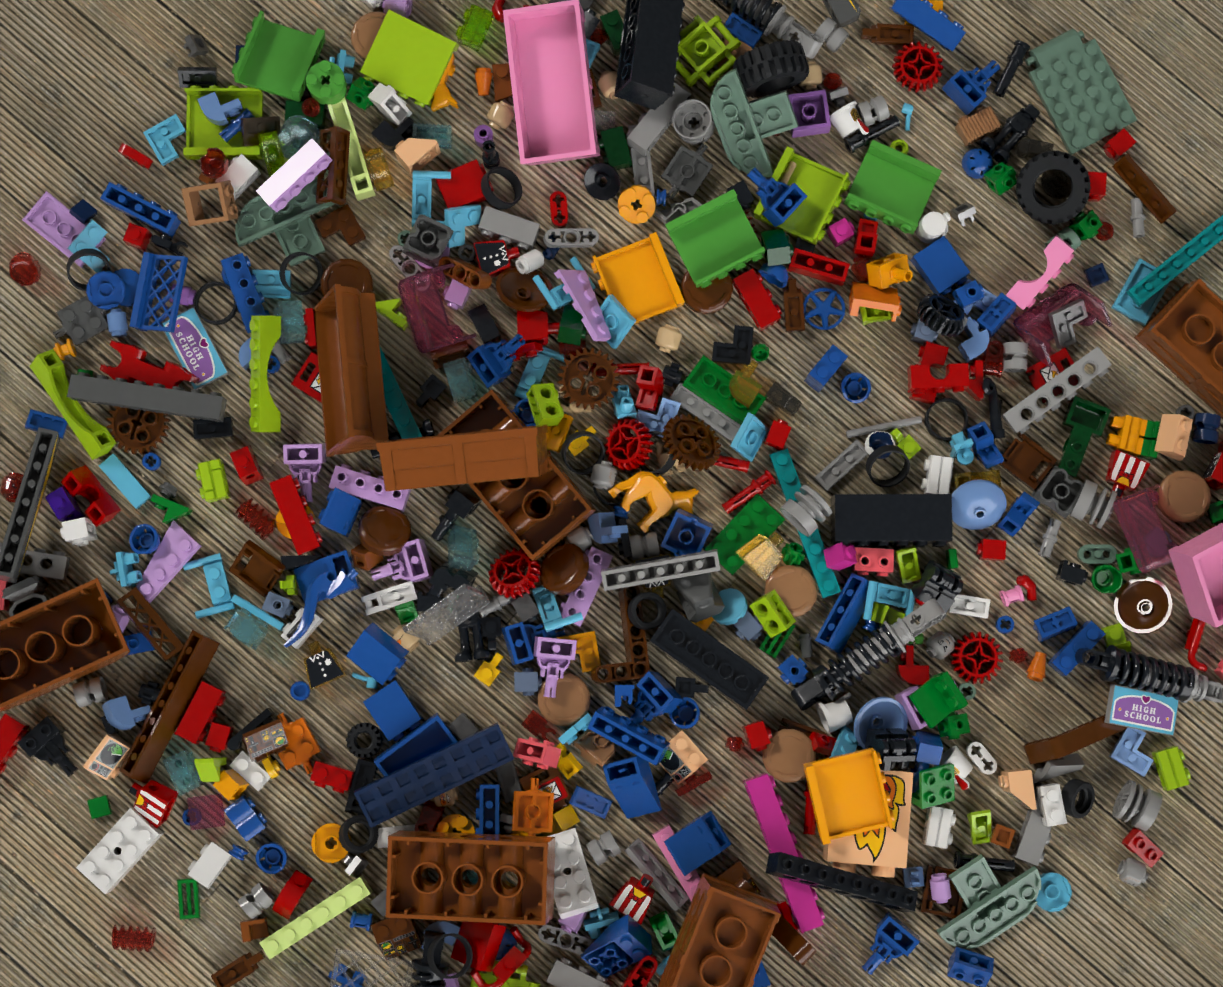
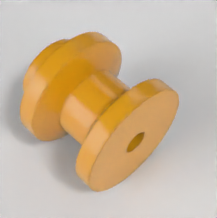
(65, 349)

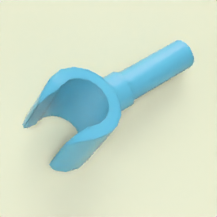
(907, 109)
(371, 682)

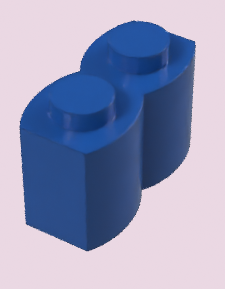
(246, 818)

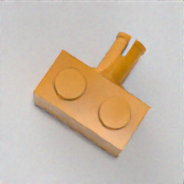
(889, 270)

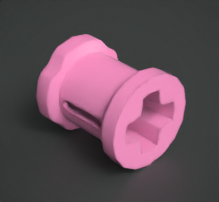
(1011, 596)

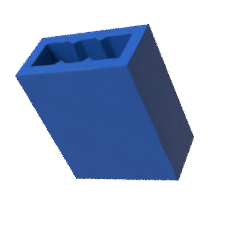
(940, 266)
(825, 368)
(378, 654)
(393, 711)

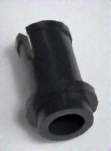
(663, 783)

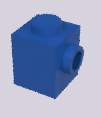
(968, 294)

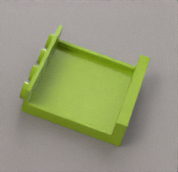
(408, 58)
(204, 134)
(823, 194)

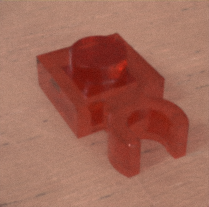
(536, 724)

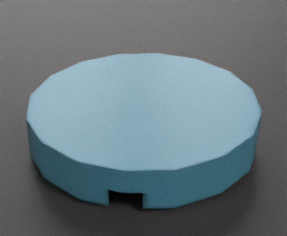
(734, 609)
(1054, 892)

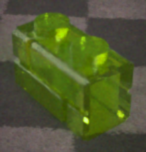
(475, 27)
(271, 151)

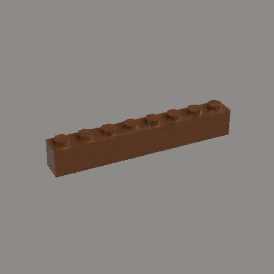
(169, 707)

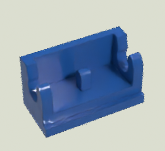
(996, 314)
(1055, 624)
(623, 691)

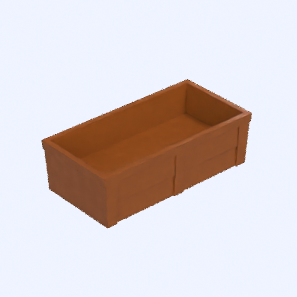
(1189, 340)
(464, 458)
(721, 937)

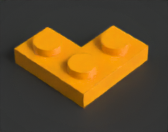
(587, 649)

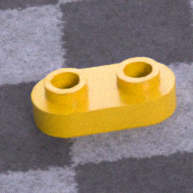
(272, 767)

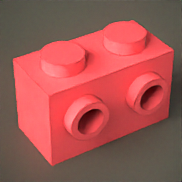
(873, 561)
(533, 751)

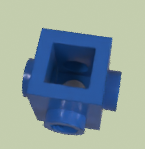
(786, 666)

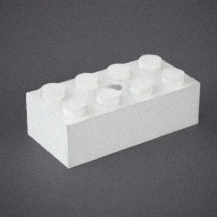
(108, 867)
(575, 891)

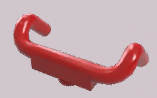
(1194, 638)
(508, 964)

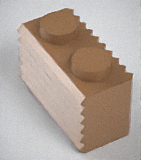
(978, 125)

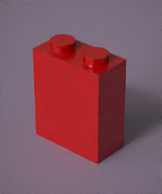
(464, 185)
(484, 941)

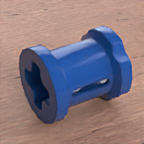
(361, 920)

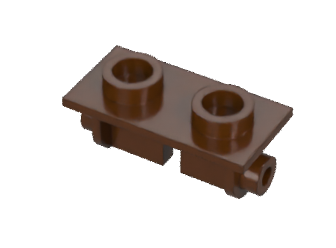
(450, 354)

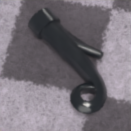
(995, 407)

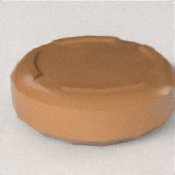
(365, 32)
(1184, 496)
(795, 588)
(570, 702)
(787, 754)

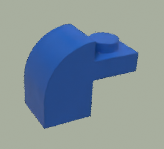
(984, 445)
(1018, 513)

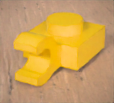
(580, 443)
(487, 671)
(567, 763)

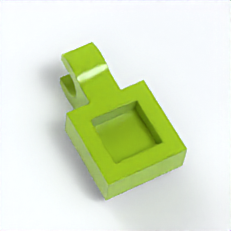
(907, 444)
(289, 585)

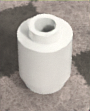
(530, 261)

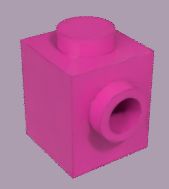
(840, 232)
(840, 556)

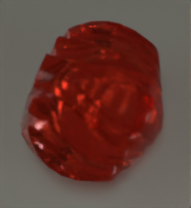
(24, 269)

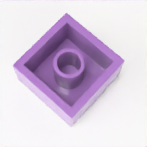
(811, 113)

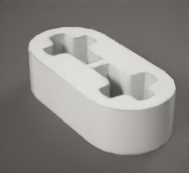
(978, 760)

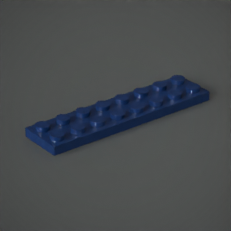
(433, 775)

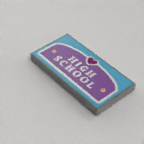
(196, 349)
(1141, 710)

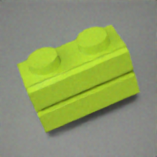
(213, 480)
(1171, 768)

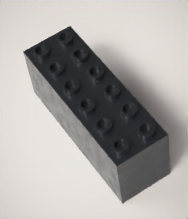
(649, 51)
(891, 519)
(708, 659)

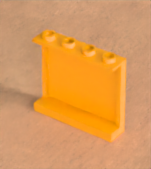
(639, 278)
(848, 794)

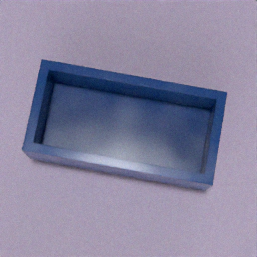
(419, 743)

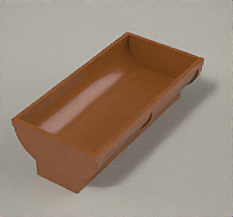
(350, 371)

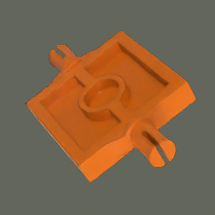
(301, 744)
(533, 810)

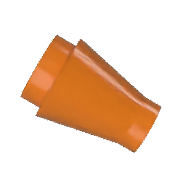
(483, 80)
(1037, 667)

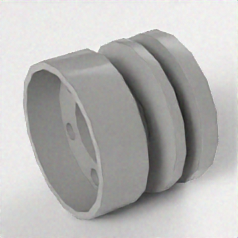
(686, 114)
(1094, 504)
(809, 507)
(1137, 806)

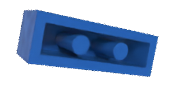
(1085, 637)

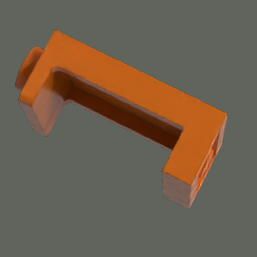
(868, 296)

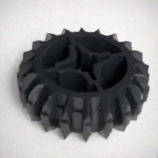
(942, 315)

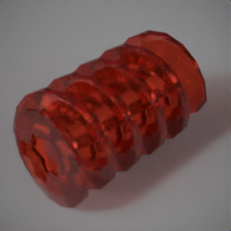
(256, 519)
(133, 939)

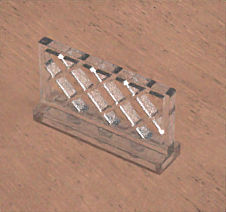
(447, 613)
(373, 965)

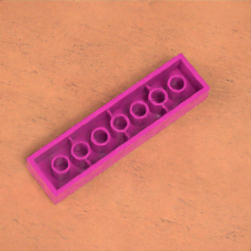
(779, 839)

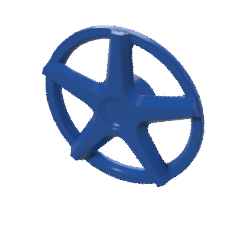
(824, 308)

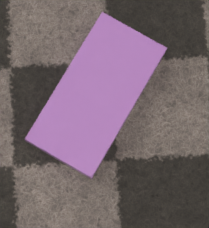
(56, 224)

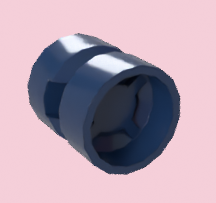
(1206, 428)

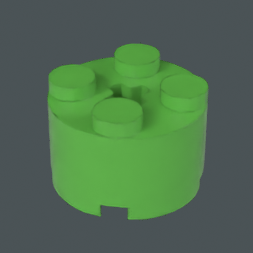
(326, 72)

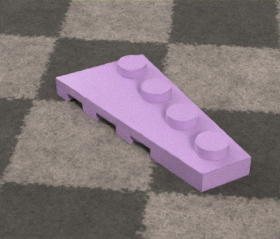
(585, 302)
(170, 557)

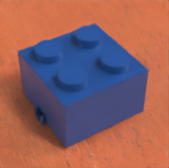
(686, 533)

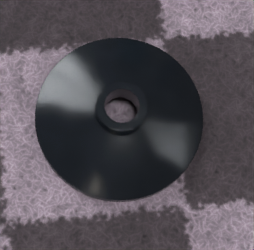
(595, 184)

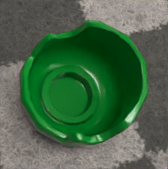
(1106, 579)

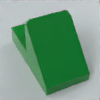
(174, 511)
(664, 930)

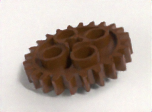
(605, 384)
(155, 430)
(691, 442)

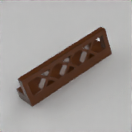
(338, 169)
(1144, 188)
(154, 621)

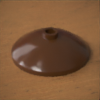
(520, 290)
(1136, 595)

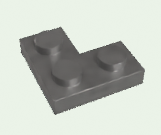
(1063, 320)

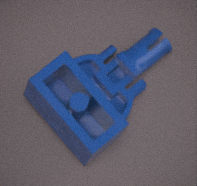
(969, 89)
(776, 197)
(493, 360)
(521, 640)
(654, 698)
(928, 751)
(893, 940)

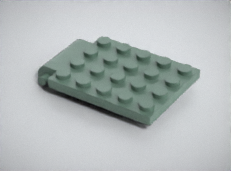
(1078, 90)

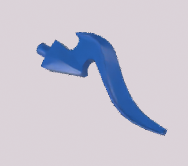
(317, 586)

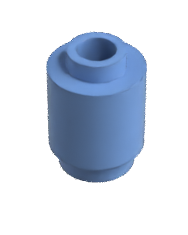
(117, 323)

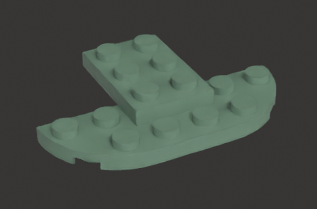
(746, 123)
(290, 224)
(989, 905)

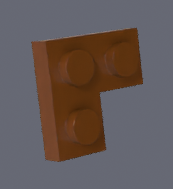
(343, 221)

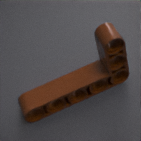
(629, 642)
(1070, 741)
(786, 933)

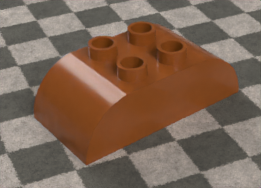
(57, 643)

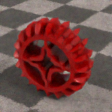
(903, 67)
(633, 447)
(514, 582)
(976, 649)

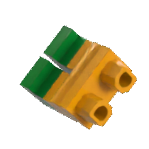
(1134, 436)

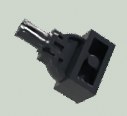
(461, 503)
(48, 744)

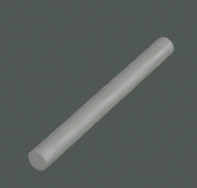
(884, 426)

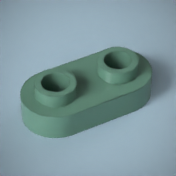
(1096, 554)

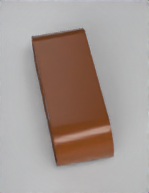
(466, 273)

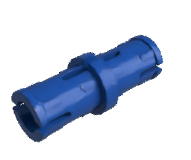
(235, 126)

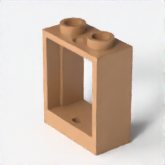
(194, 207)

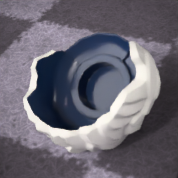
(877, 440)

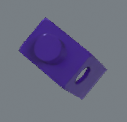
(64, 505)

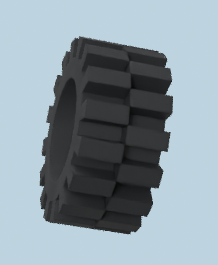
(352, 740)

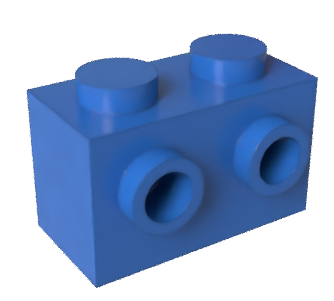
(970, 967)

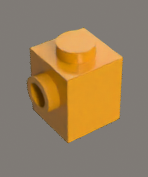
(231, 784)

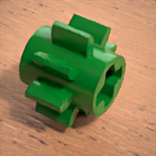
(793, 554)

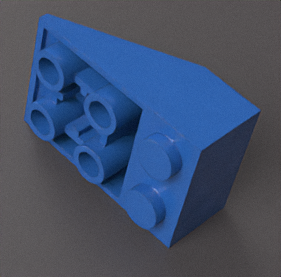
(340, 512)
(333, 563)
(633, 786)
(697, 842)
(618, 947)

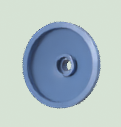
(977, 497)
(887, 713)

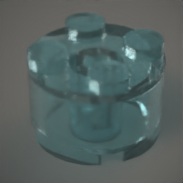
(296, 133)
(247, 629)

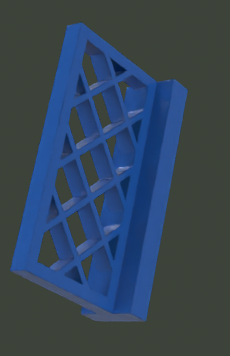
(147, 291)

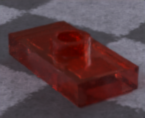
(693, 782)

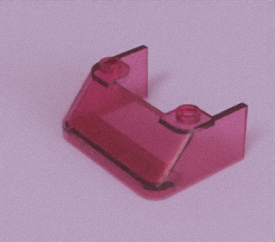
(427, 312)
(1035, 325)
(1144, 529)

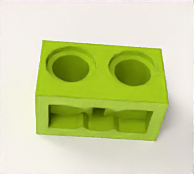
(542, 401)
(772, 613)

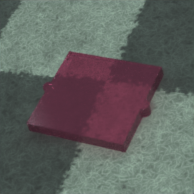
(206, 811)

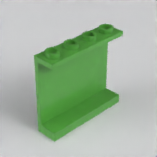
(277, 58)
(892, 187)
(715, 239)

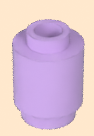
(940, 887)

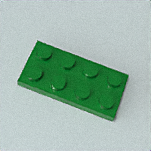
(712, 385)
(751, 521)

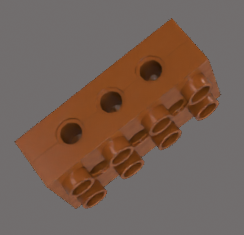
(515, 502)
(456, 898)

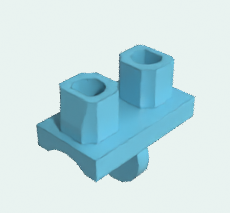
(344, 60)
(623, 403)
(961, 448)
(124, 569)
(599, 919)

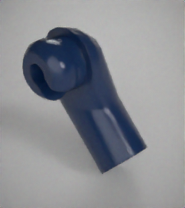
(550, 253)

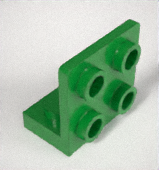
(937, 699)
(935, 786)

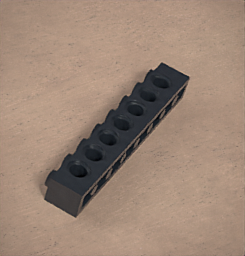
(841, 882)

